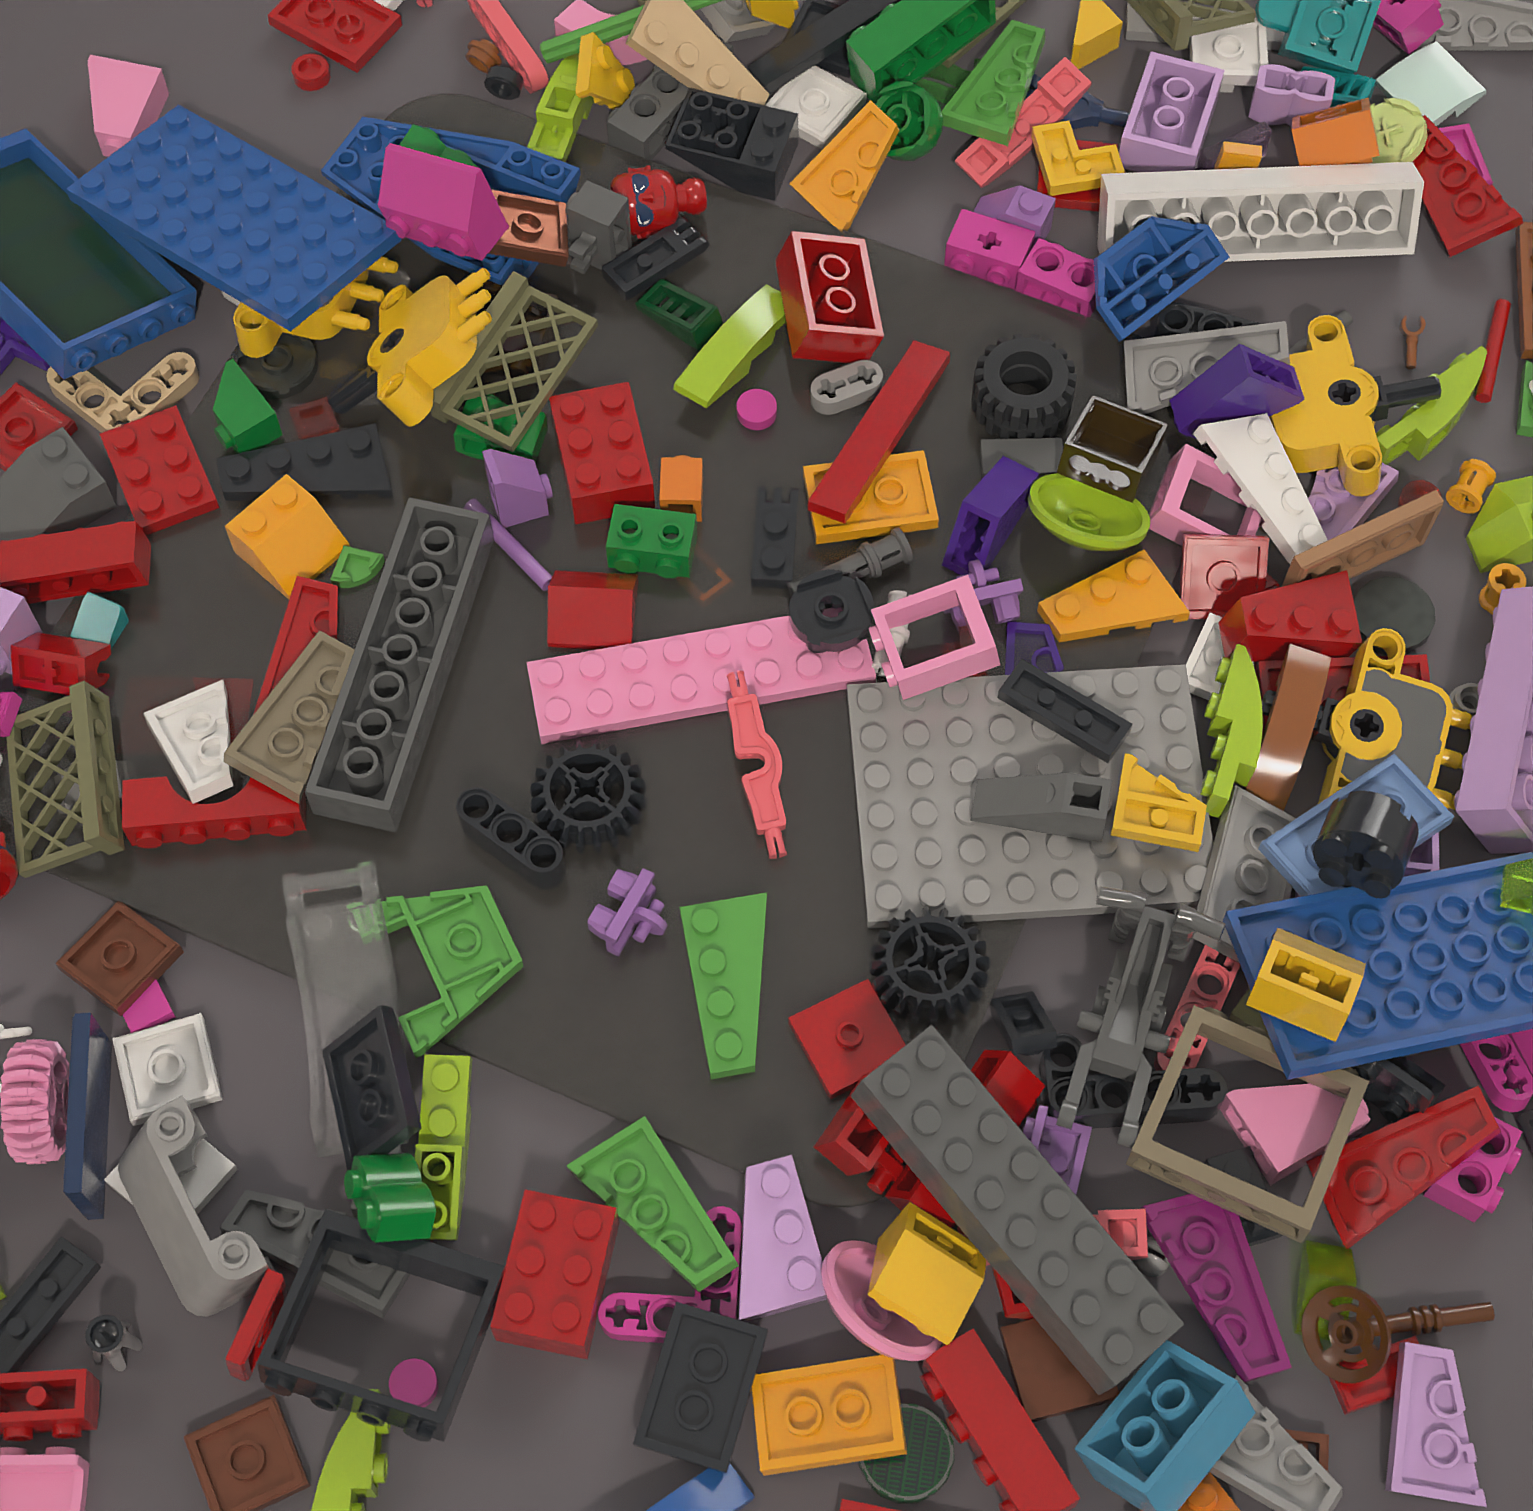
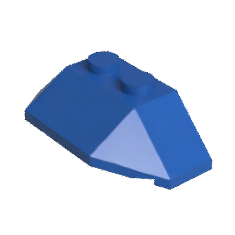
(1152, 270)

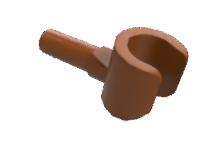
(1411, 341)

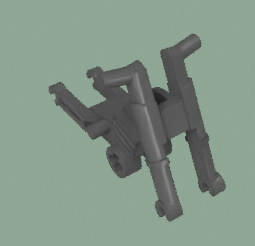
(1130, 1007)

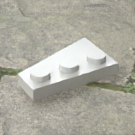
(194, 739)

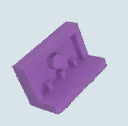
(1060, 1146)

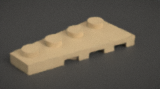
(690, 52)

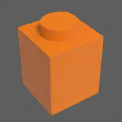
(682, 485)

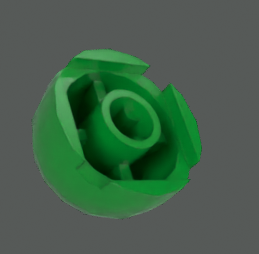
(916, 116)

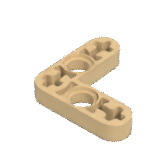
(119, 407)

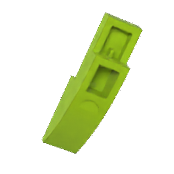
(560, 112)
(1433, 420)
(1237, 729)
(445, 1138)
(352, 1467)

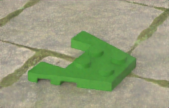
(463, 950)

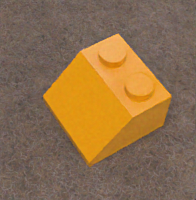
(286, 535)

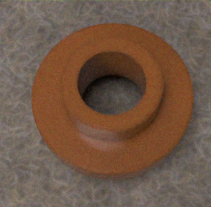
(483, 55)

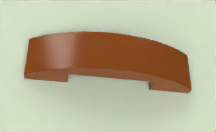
(1289, 725)

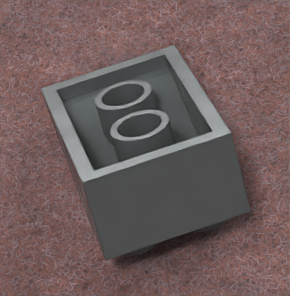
(51, 490)

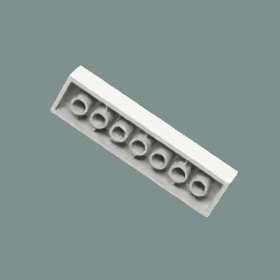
(1275, 209)

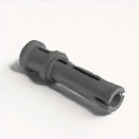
(870, 558)

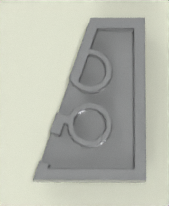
(1275, 1467)

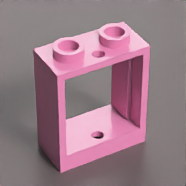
(1165, 512)
(947, 667)

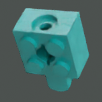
(1321, 31)

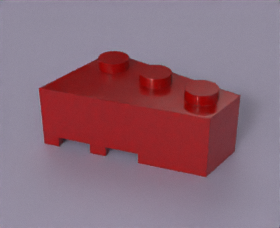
(1307, 614)

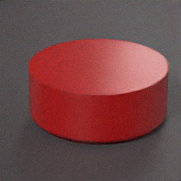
(311, 72)

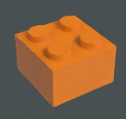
(1336, 135)

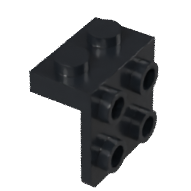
(1399, 1087)

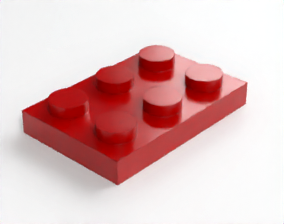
(338, 28)
(159, 470)

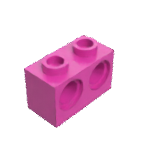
(1058, 278)
(1484, 1171)

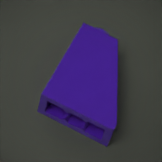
(1234, 388)
(989, 515)

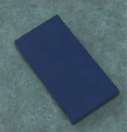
(87, 1116)

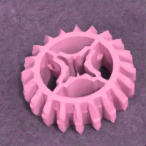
(35, 1101)

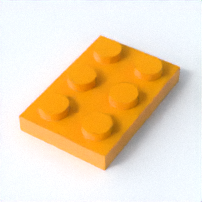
(896, 498)
(828, 1414)

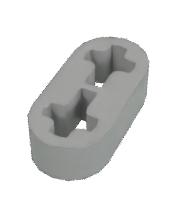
(846, 387)

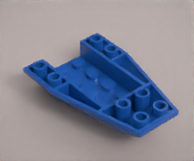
(505, 164)

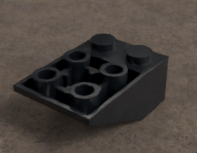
(736, 141)

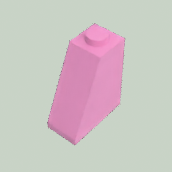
(123, 100)
(1286, 1124)

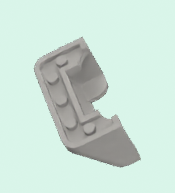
(202, 1271)

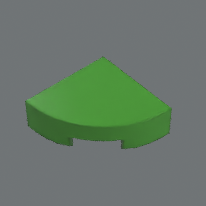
(356, 567)

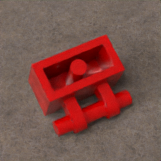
(858, 1145)

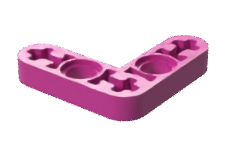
(1493, 1078)
(633, 1301)

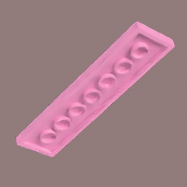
(685, 677)

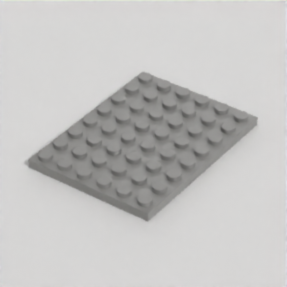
(919, 781)

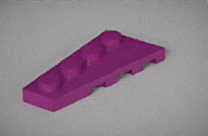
(1222, 1279)

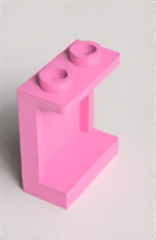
(43, 1481)

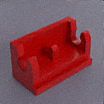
(57, 662)

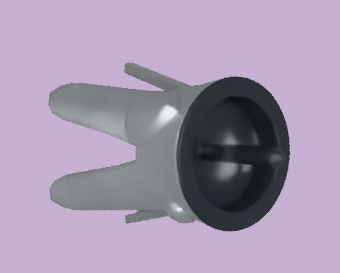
(107, 1336)

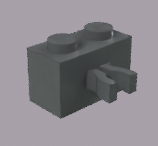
(597, 226)

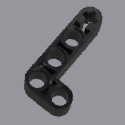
(1097, 1114)

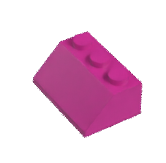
(439, 202)

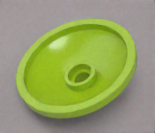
(1087, 515)

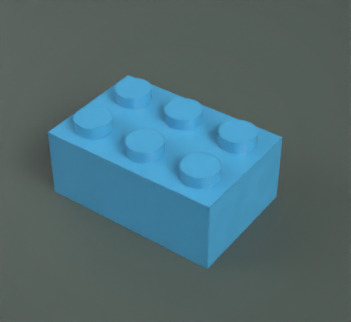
(1165, 1430)

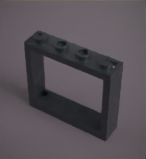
(409, 1256)

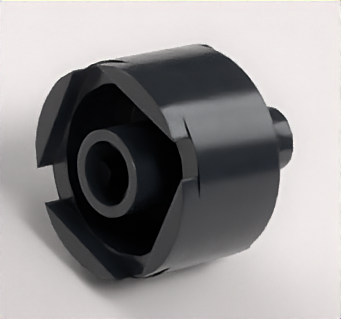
(1365, 843)

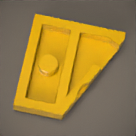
(602, 74)
(1156, 810)

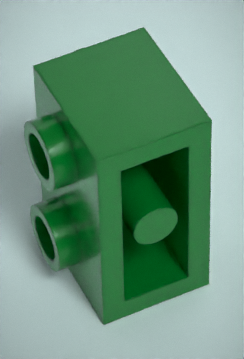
(651, 541)

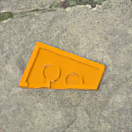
(847, 166)
(1114, 598)

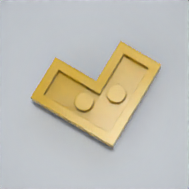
(1067, 167)

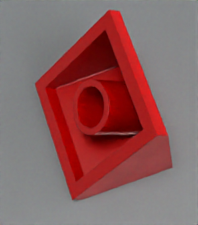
(591, 609)

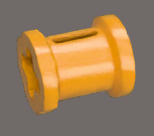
(1470, 486)
(1500, 577)

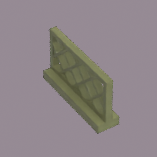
(1175, 18)
(506, 312)
(92, 766)

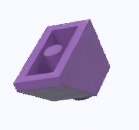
(1021, 208)
(516, 487)

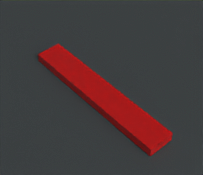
(878, 432)

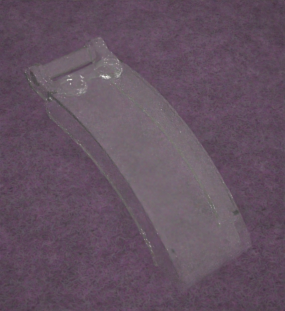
(341, 974)

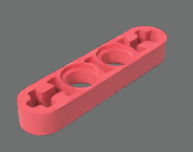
(510, 43)
(1194, 996)

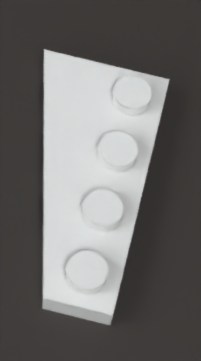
(1259, 465)

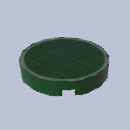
(923, 1468)

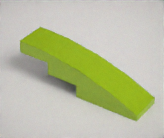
(732, 348)

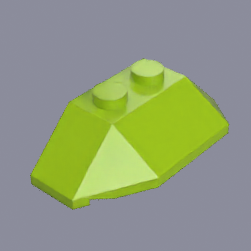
(1504, 526)

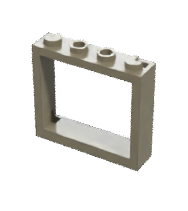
(1221, 1187)

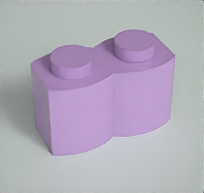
(1287, 93)

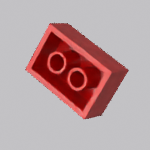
(829, 298)
(601, 451)
(555, 1274)

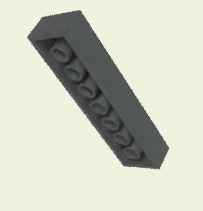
(400, 665)
(1016, 1210)

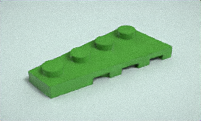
(997, 87)
(726, 971)
(655, 1202)

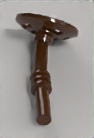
(1362, 1329)

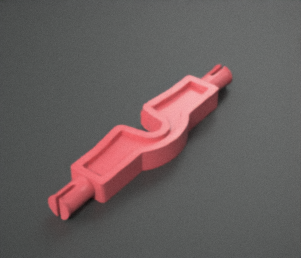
(761, 785)

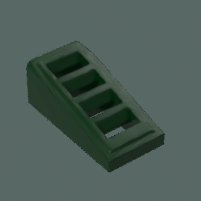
(697, 329)

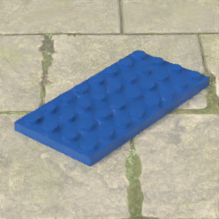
(234, 216)
(1436, 971)

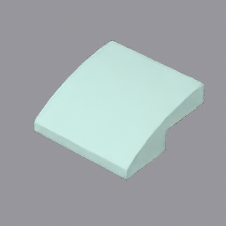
(1432, 83)

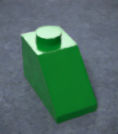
(242, 413)

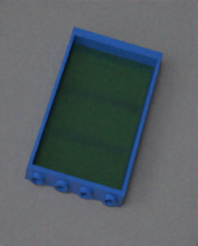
(71, 278)

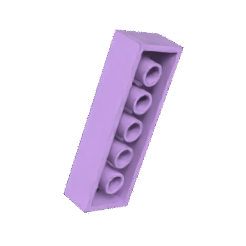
(1499, 763)

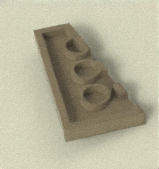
(289, 726)

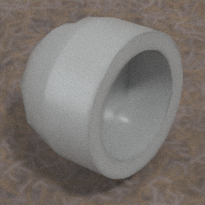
(1153, 1265)

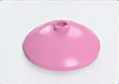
(846, 1285)

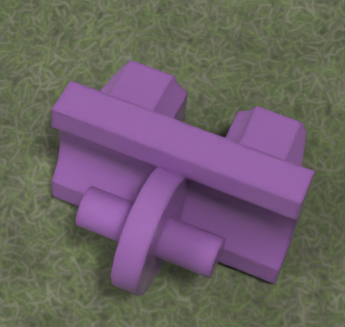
(1001, 596)
(636, 895)

